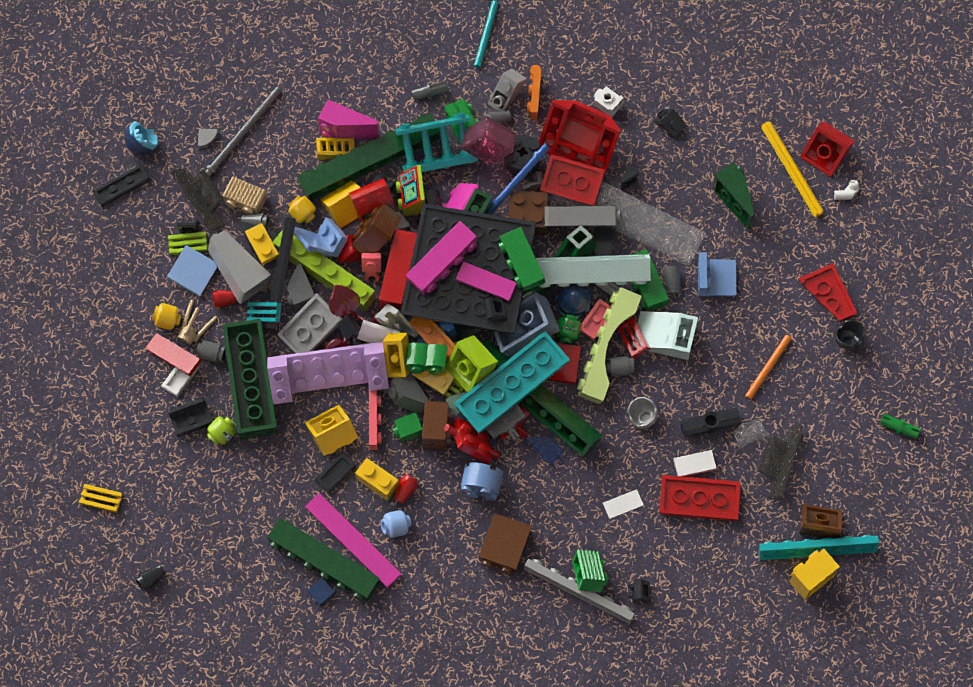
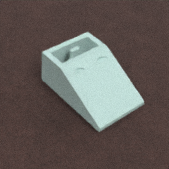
(667, 332)

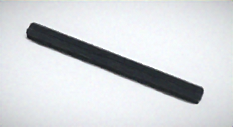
(281, 267)

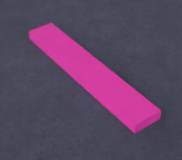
(353, 540)

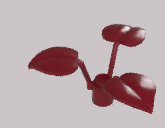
(341, 303)

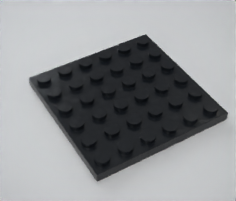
(455, 301)

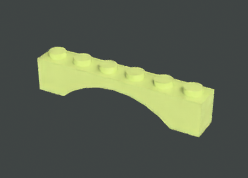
(596, 382)

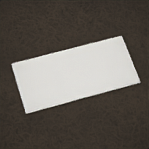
(623, 504)

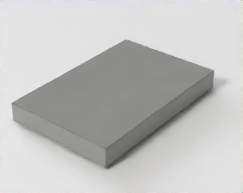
(310, 326)

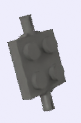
(507, 423)

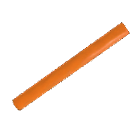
(768, 367)

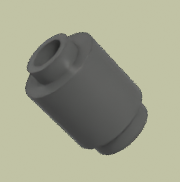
(211, 351)
(620, 366)

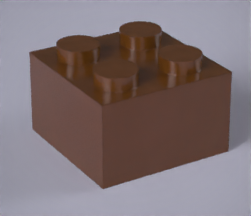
(529, 207)
(376, 230)
(435, 419)

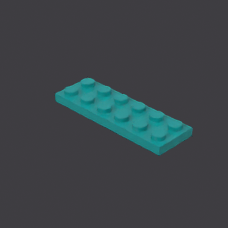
(512, 382)

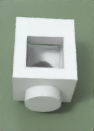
(608, 106)

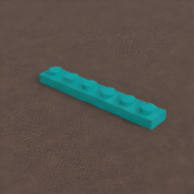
(805, 548)

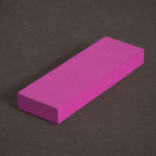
(486, 281)

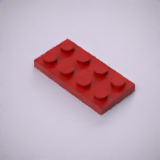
(699, 498)

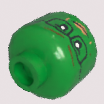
(569, 328)

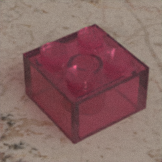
(488, 140)

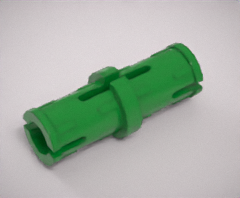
(900, 426)

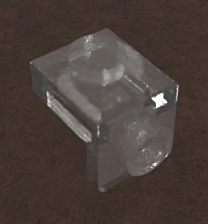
(750, 432)

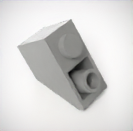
(506, 90)

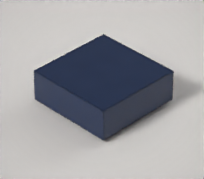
(321, 591)

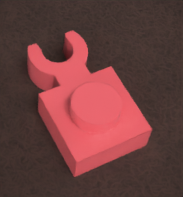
(371, 265)

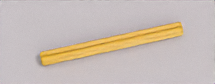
(792, 169)

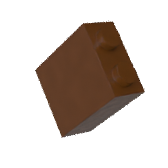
(504, 544)

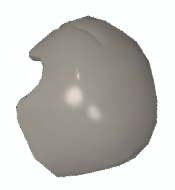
(642, 412)

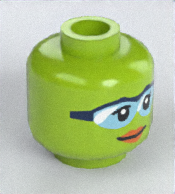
(221, 430)

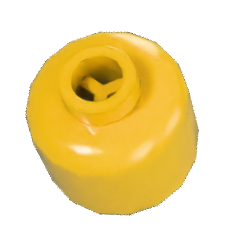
(302, 209)
(166, 316)

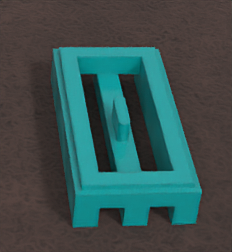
(252, 311)

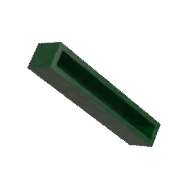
(324, 560)

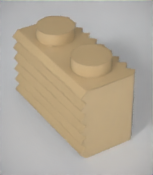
(245, 196)

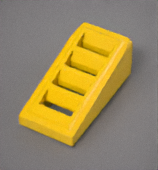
(320, 142)

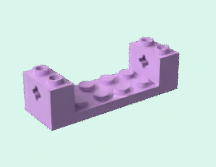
(327, 370)

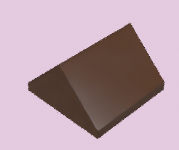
(821, 522)

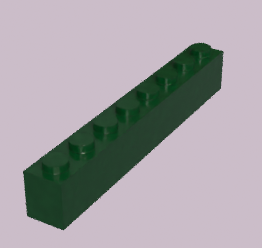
(361, 160)
(554, 413)

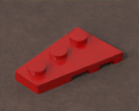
(830, 292)

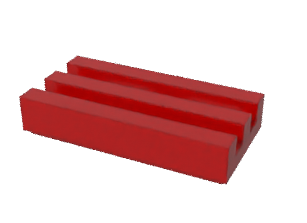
(640, 349)

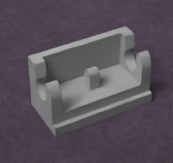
(393, 319)

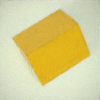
(340, 204)

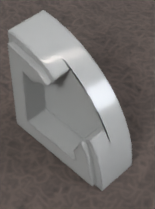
(206, 137)

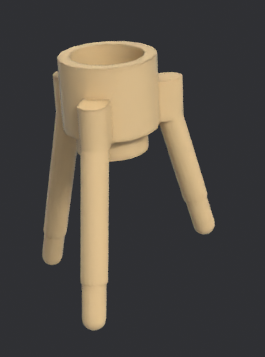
(187, 332)

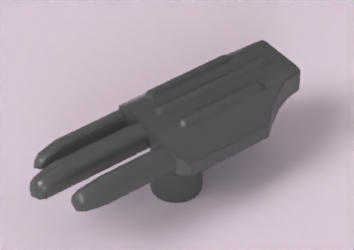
(535, 183)

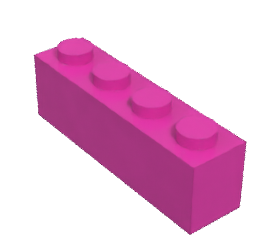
(442, 258)

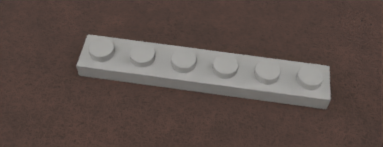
(570, 585)

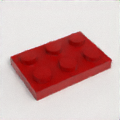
(572, 180)

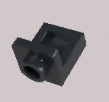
(670, 122)

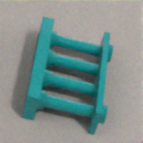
(430, 162)

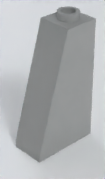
(582, 215)
(237, 266)

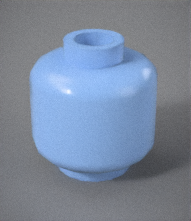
(395, 523)

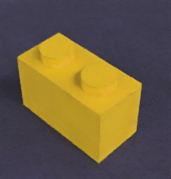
(395, 353)
(377, 479)

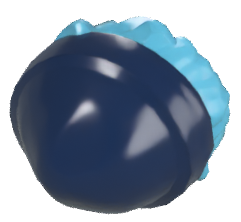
(139, 139)
(573, 300)

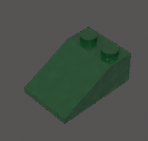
(733, 191)

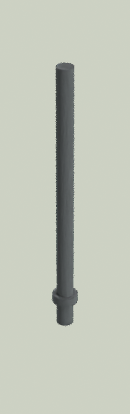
(211, 169)

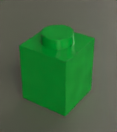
(407, 427)

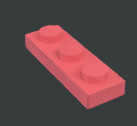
(374, 420)

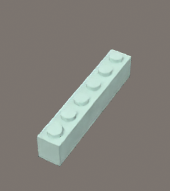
(595, 270)

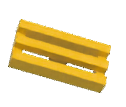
(84, 494)

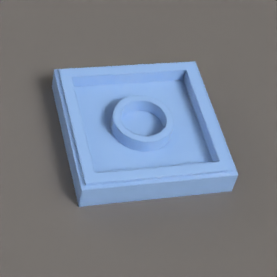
(192, 271)

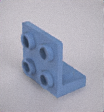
(327, 241)
(716, 276)

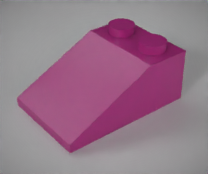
(342, 122)

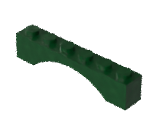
(577, 244)

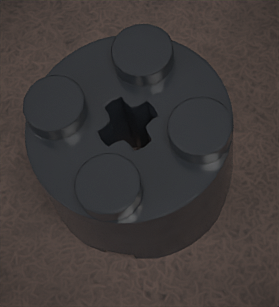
(525, 147)

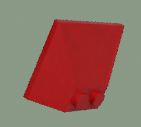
(580, 133)

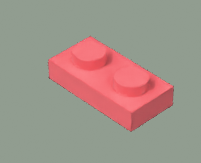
(594, 320)

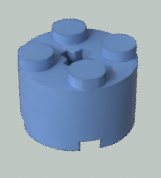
(481, 481)

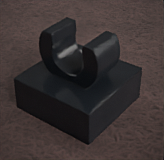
(641, 590)

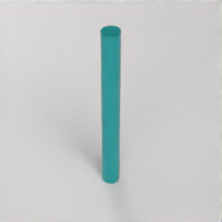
(486, 34)

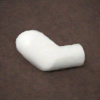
(847, 194)

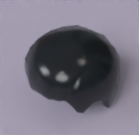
(850, 335)

